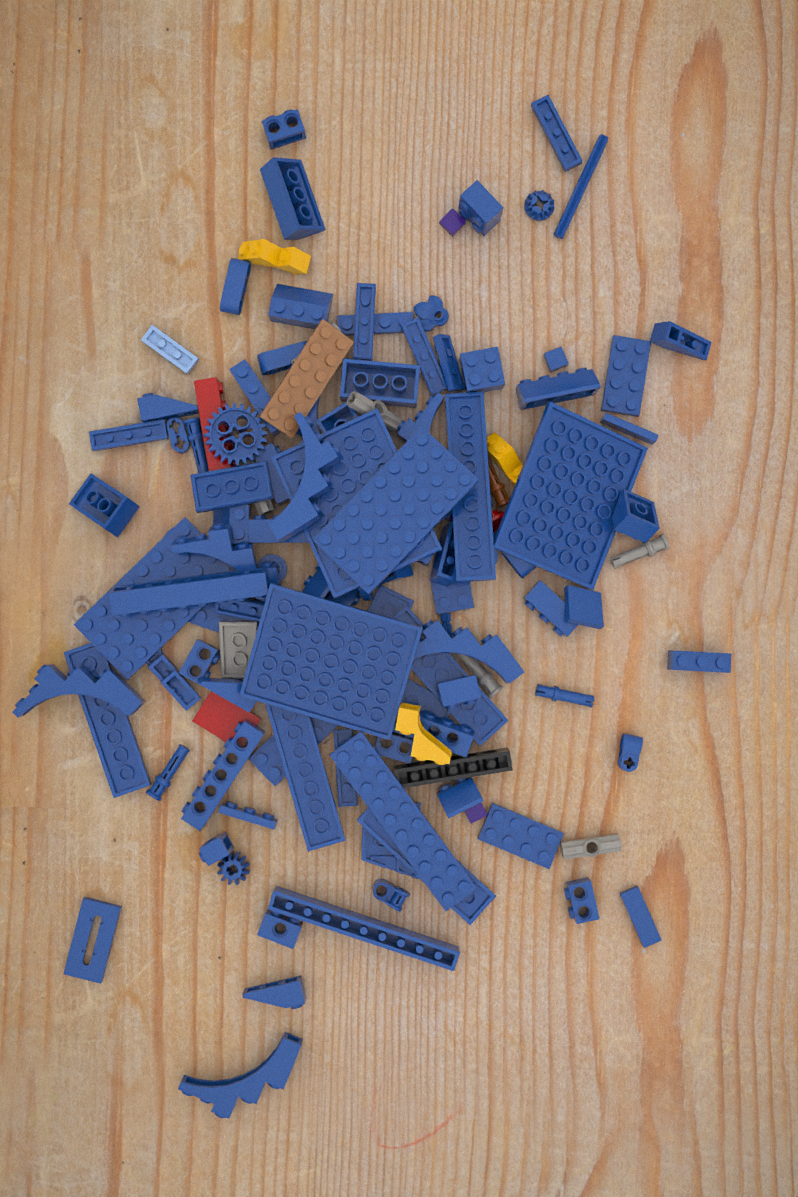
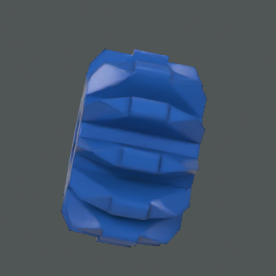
(239, 873)

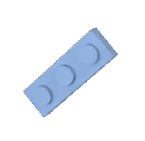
(169, 349)

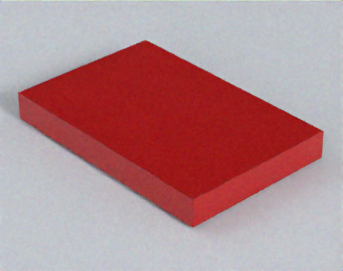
(222, 717)

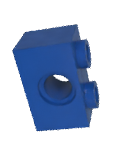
(287, 937)

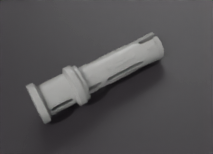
(648, 548)
(484, 678)

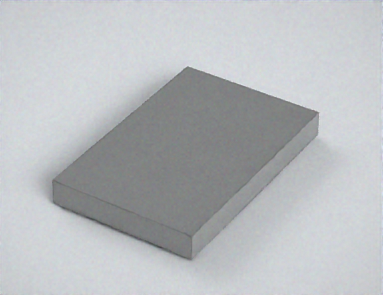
(236, 646)

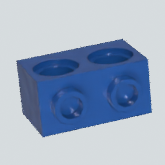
(286, 134)
(195, 658)
(393, 750)
(216, 848)
(585, 899)

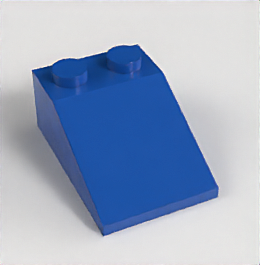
(104, 505)

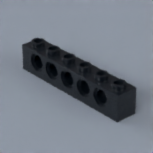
(460, 767)

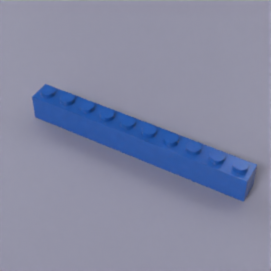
(364, 928)

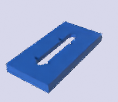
(109, 919)

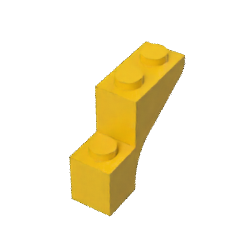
(268, 254)
(504, 457)
(424, 744)

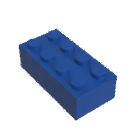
(384, 381)

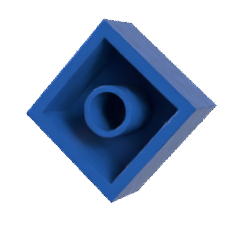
(480, 208)
(482, 370)

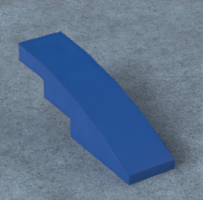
(173, 681)

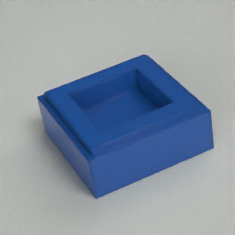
(555, 359)

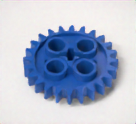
(241, 451)

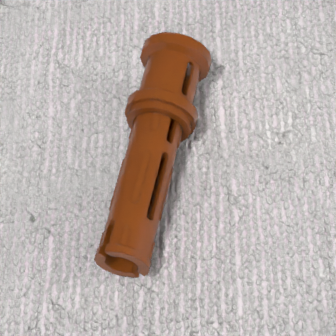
(497, 488)

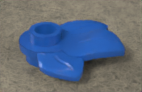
(428, 311)

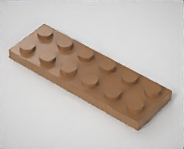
(306, 378)

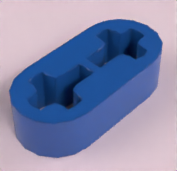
(174, 437)

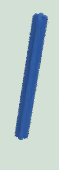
(581, 186)

